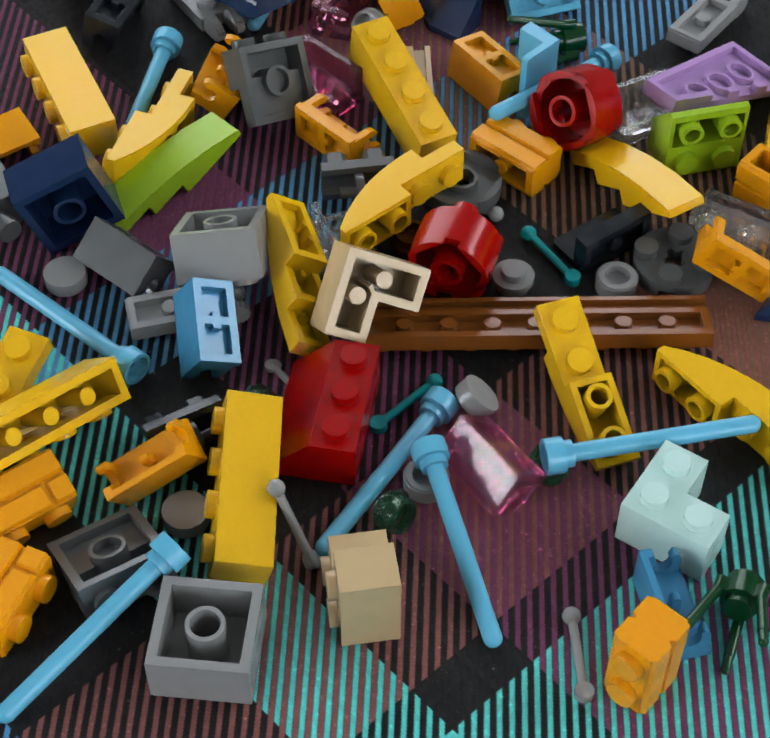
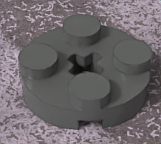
(483, 186)
(666, 244)

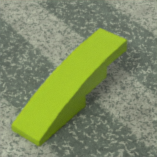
(172, 166)

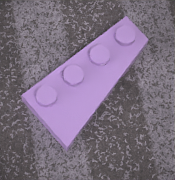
(709, 80)

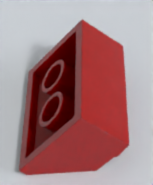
(329, 412)

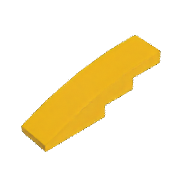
(638, 177)
(294, 270)

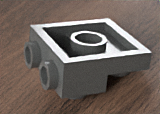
(269, 76)
(104, 557)

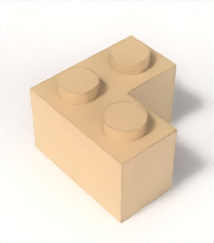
(355, 285)
(362, 587)

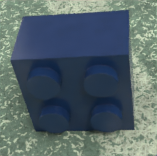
(62, 193)

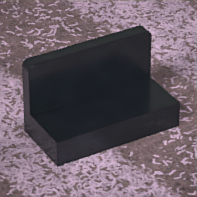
(603, 238)

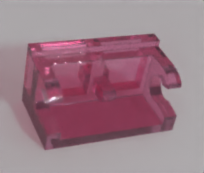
(334, 17)
(333, 77)
(491, 464)

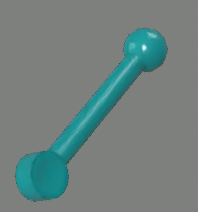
(571, 276)
(379, 423)

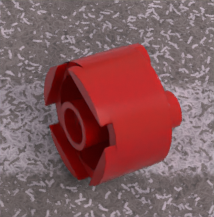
(576, 106)
(457, 249)

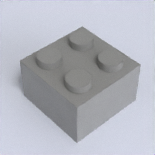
(221, 245)
(206, 639)

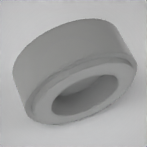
(65, 276)
(616, 279)
(476, 396)
(418, 485)
(184, 514)

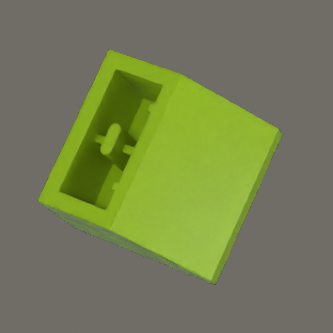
(699, 137)

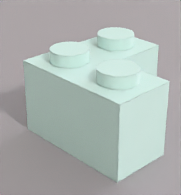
(666, 513)

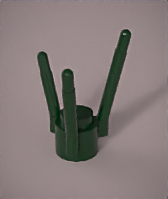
(571, 35)
(741, 597)

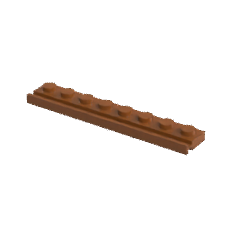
(511, 323)

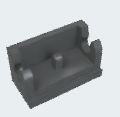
(123, 258)

